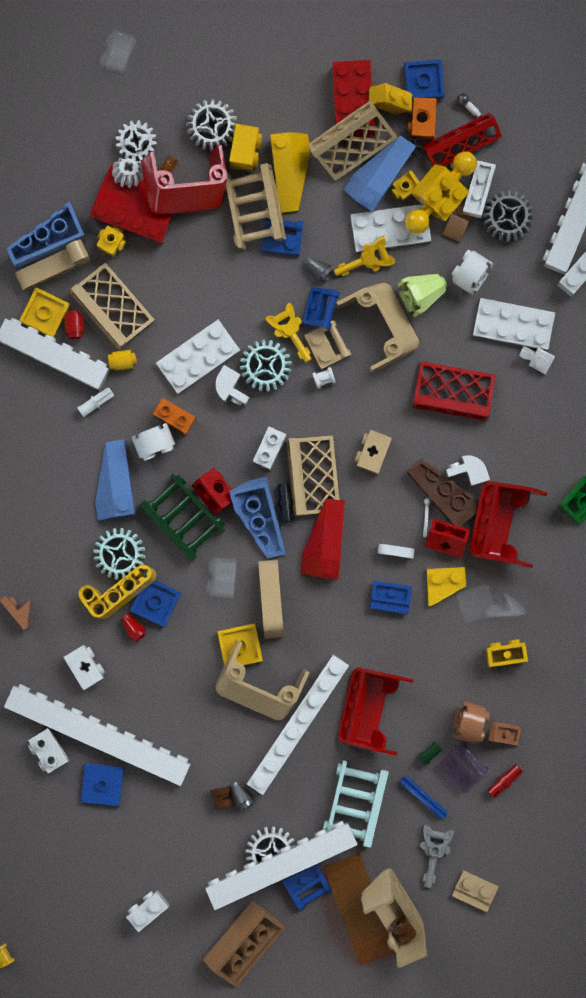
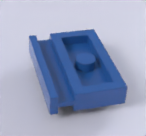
(390, 597)

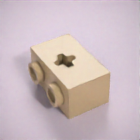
(381, 443)

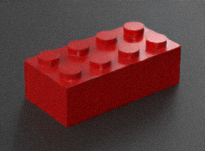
(351, 90)

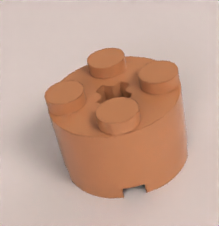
(470, 722)

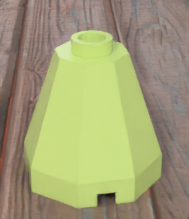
(421, 292)

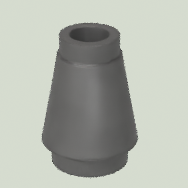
(319, 268)
(241, 796)

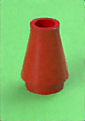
(133, 628)

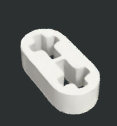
(396, 551)

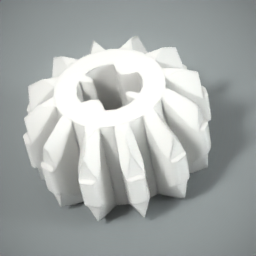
(127, 171)

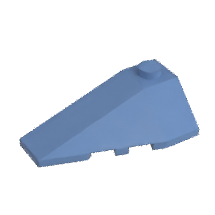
(375, 178)
(114, 488)
(257, 510)

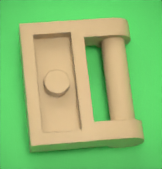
(322, 349)

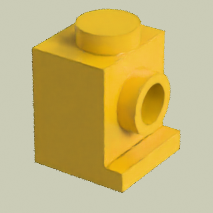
(399, 192)

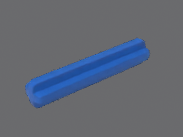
(423, 797)

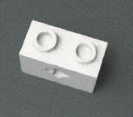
(269, 448)
(85, 678)

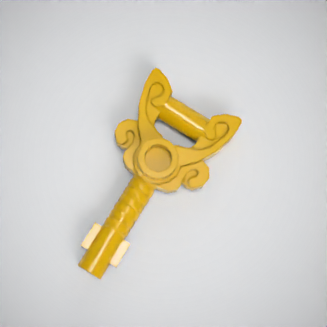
(368, 258)
(289, 330)

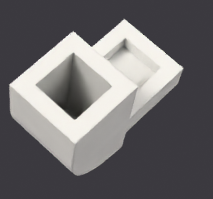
(225, 386)
(474, 469)

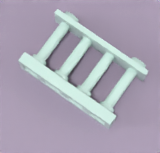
(373, 797)

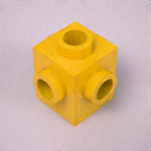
(111, 247)

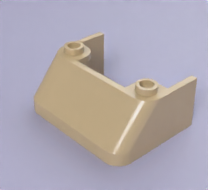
(404, 338)
(232, 687)
(390, 902)

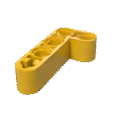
(121, 588)

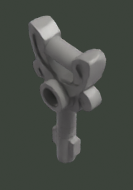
(434, 851)

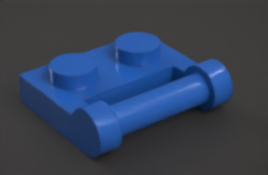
(289, 246)
(316, 306)
(303, 880)

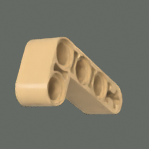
(53, 266)
(271, 599)

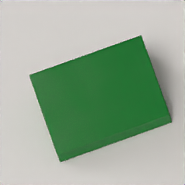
(575, 502)

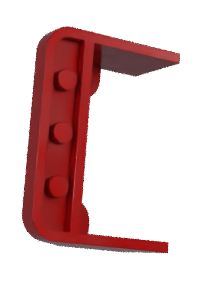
(172, 198)
(495, 519)
(364, 709)

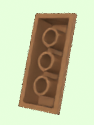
(244, 944)

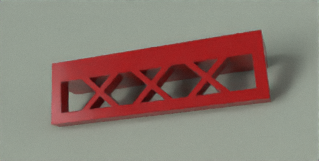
(459, 134)

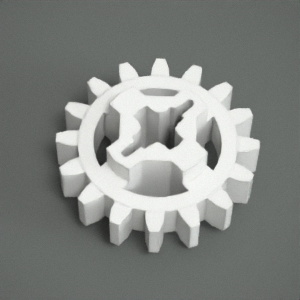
(129, 143)

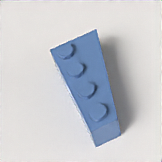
(46, 238)

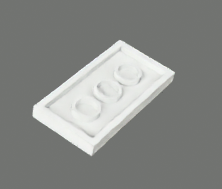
(387, 222)
(513, 324)
(198, 356)

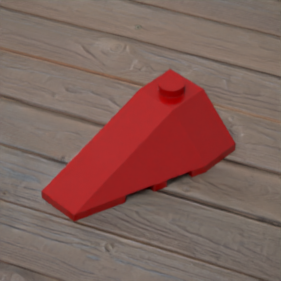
(323, 548)

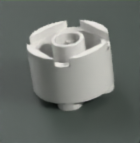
(471, 272)
(152, 441)

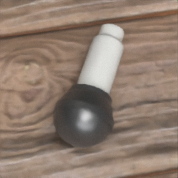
(463, 100)

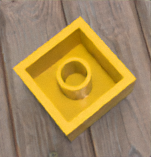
(244, 148)

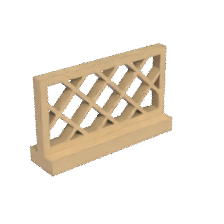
(347, 127)
(99, 317)
(296, 473)

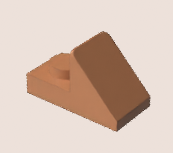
(457, 223)
(21, 615)
(504, 733)

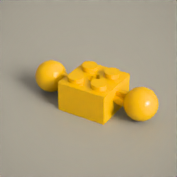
(440, 192)

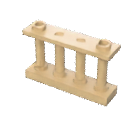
(272, 212)

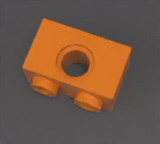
(424, 130)
(174, 416)

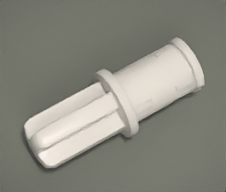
(95, 402)

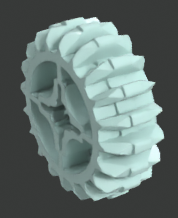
(255, 353)
(112, 569)

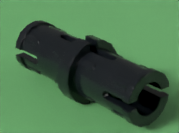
(285, 502)

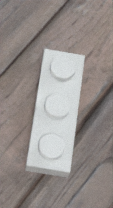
(479, 189)

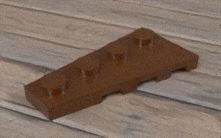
(448, 498)

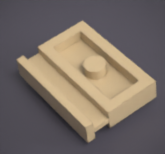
(475, 891)

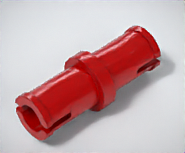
(505, 781)

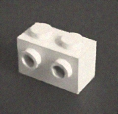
(48, 751)
(147, 911)

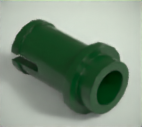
(429, 753)

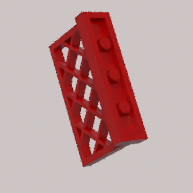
(447, 405)

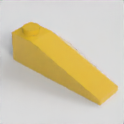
(290, 163)

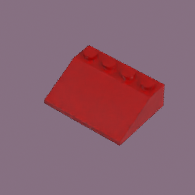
(129, 209)

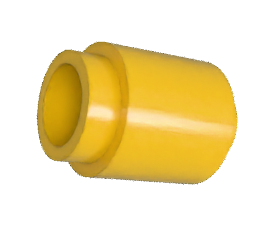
(122, 360)

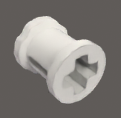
(324, 378)

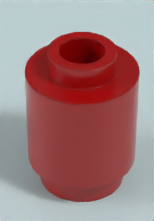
(74, 325)

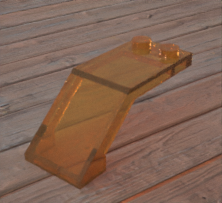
(366, 931)

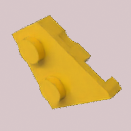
(444, 582)

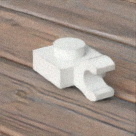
(540, 359)

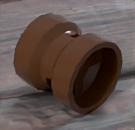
(221, 797)
(404, 931)

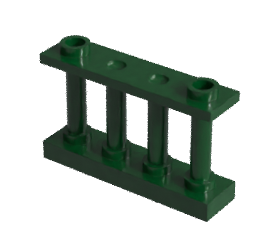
(164, 521)

